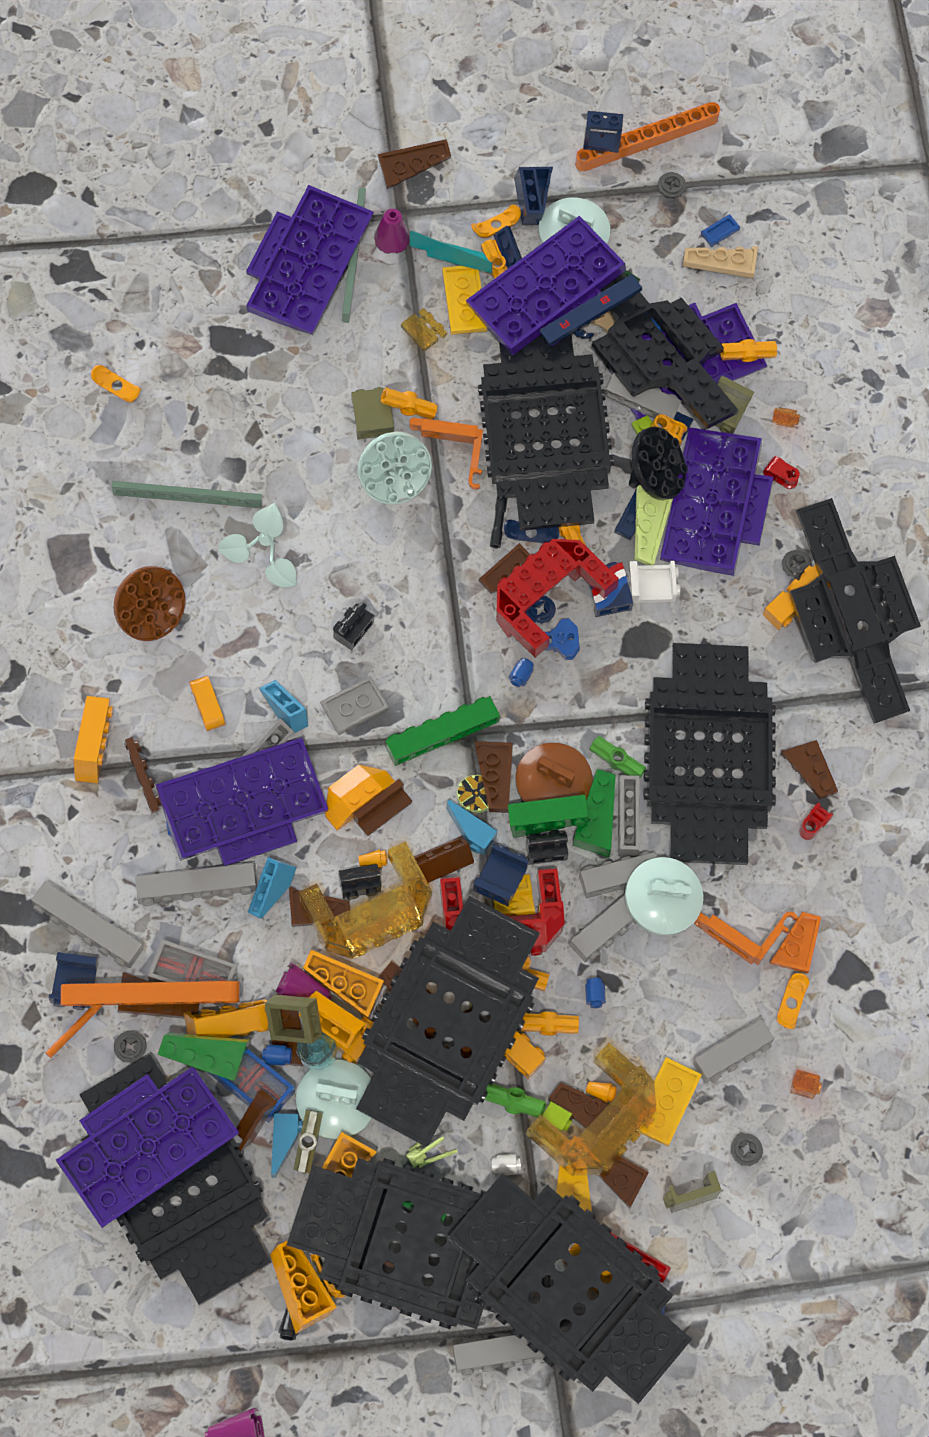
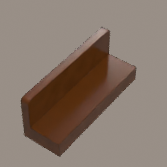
(382, 808)
(445, 859)
(255, 1118)

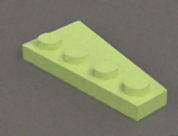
(650, 524)

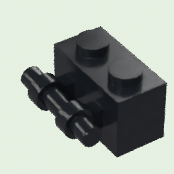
(353, 626)
(547, 847)
(360, 881)

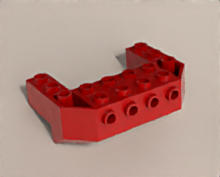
(538, 577)
(547, 922)

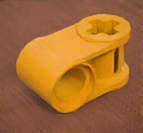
(671, 426)

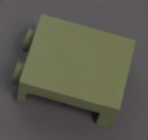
(740, 397)
(370, 414)
(709, 1192)

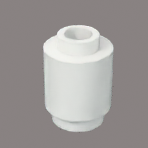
(506, 1164)

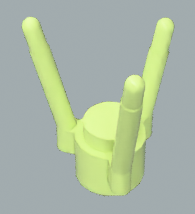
(417, 1156)

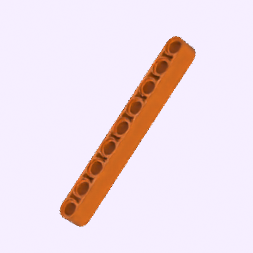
(656, 136)
(150, 993)

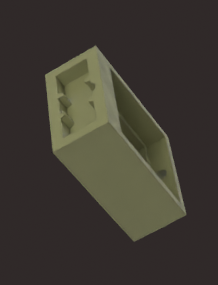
(309, 1016)

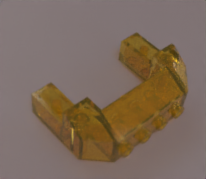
(376, 920)
(612, 1129)

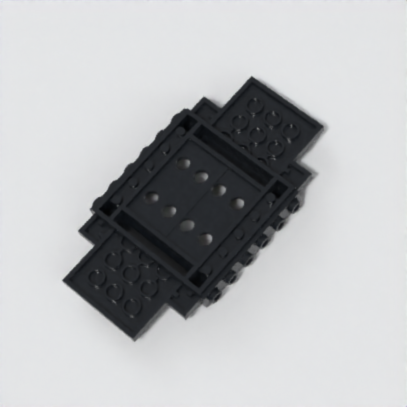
(550, 482)
(709, 696)
(418, 1076)
(356, 1221)
(207, 1234)
(621, 1329)

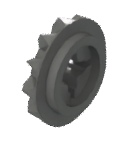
(666, 180)
(799, 557)
(130, 1037)
(754, 1146)

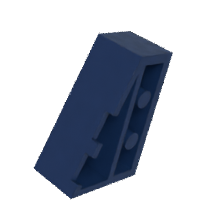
(532, 192)

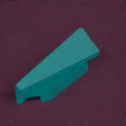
(450, 252)

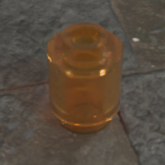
(786, 417)

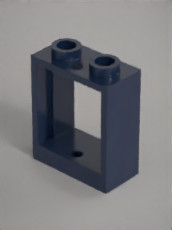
(603, 140)

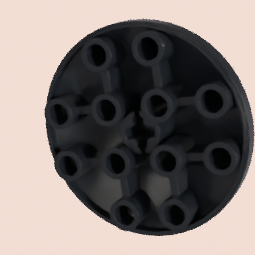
(657, 464)

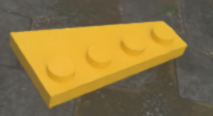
(575, 1186)

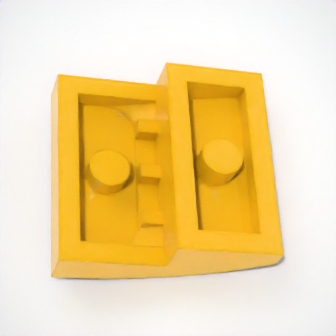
(522, 901)

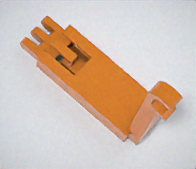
(453, 432)
(739, 943)

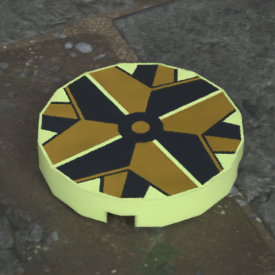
(472, 794)

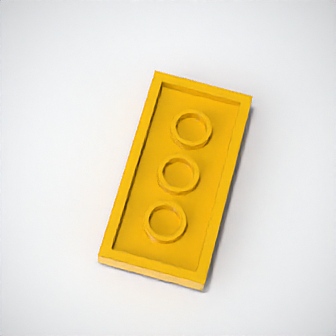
(459, 285)
(672, 1092)

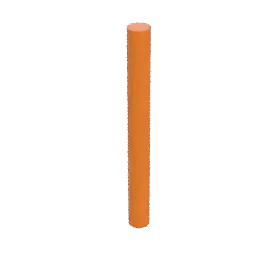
(72, 1031)

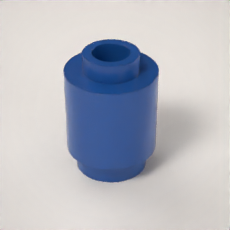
(521, 672)
(595, 992)
(277, 1055)

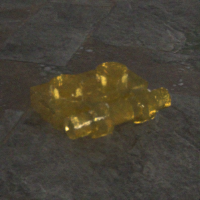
(420, 333)

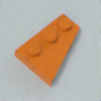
(799, 944)

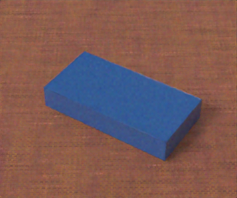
(720, 230)

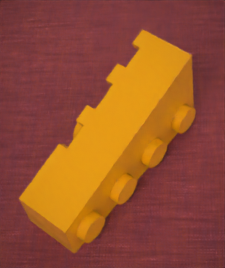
(781, 609)
(92, 739)
(347, 983)
(229, 1020)
(345, 1155)
(301, 1287)

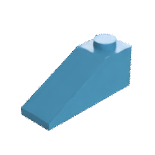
(285, 706)
(474, 831)
(272, 884)
(284, 1138)

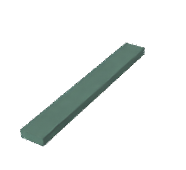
(352, 269)
(187, 494)

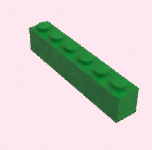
(442, 731)

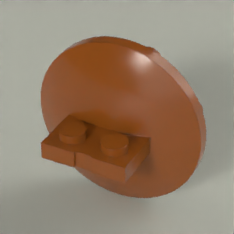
(149, 603)
(552, 773)

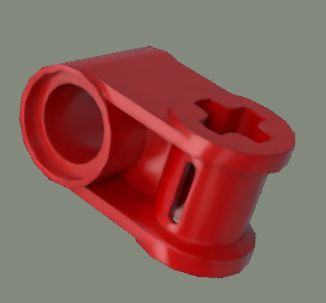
(782, 472)
(817, 820)

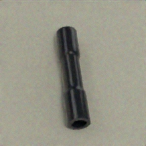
(496, 534)

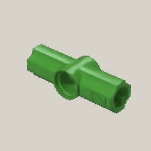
(607, 751)
(515, 1100)

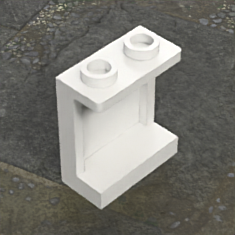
(653, 582)

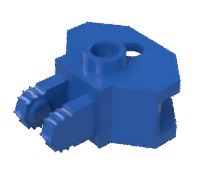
(560, 639)

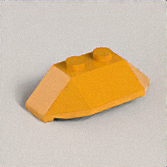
(353, 792)

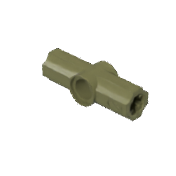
(311, 1128)

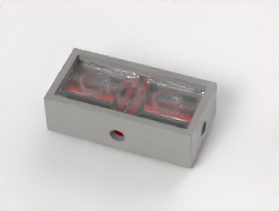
(183, 964)

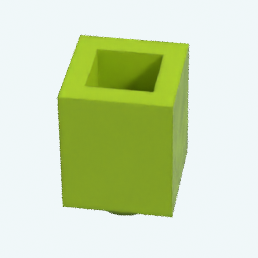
(558, 1117)

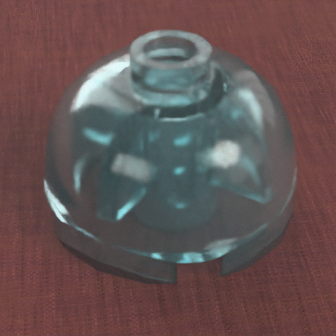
(319, 1054)

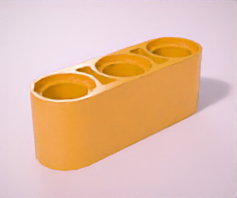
(207, 703)

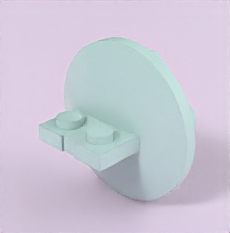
(566, 210)
(394, 467)
(664, 896)
(336, 1094)

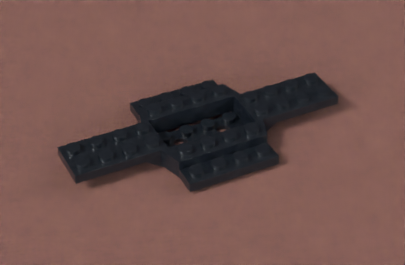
(640, 361)
(878, 600)

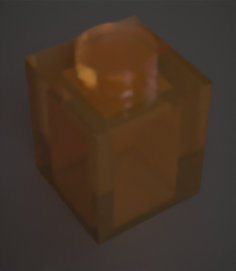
(806, 1084)

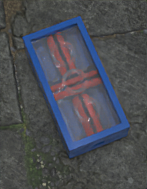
(257, 1076)

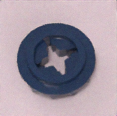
(549, 608)

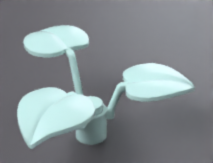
(270, 524)

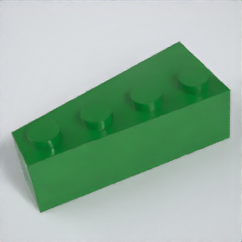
(547, 815)
(597, 834)
(207, 1053)

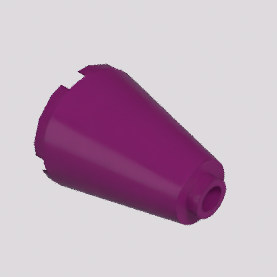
(392, 233)
(299, 984)
(241, 1425)

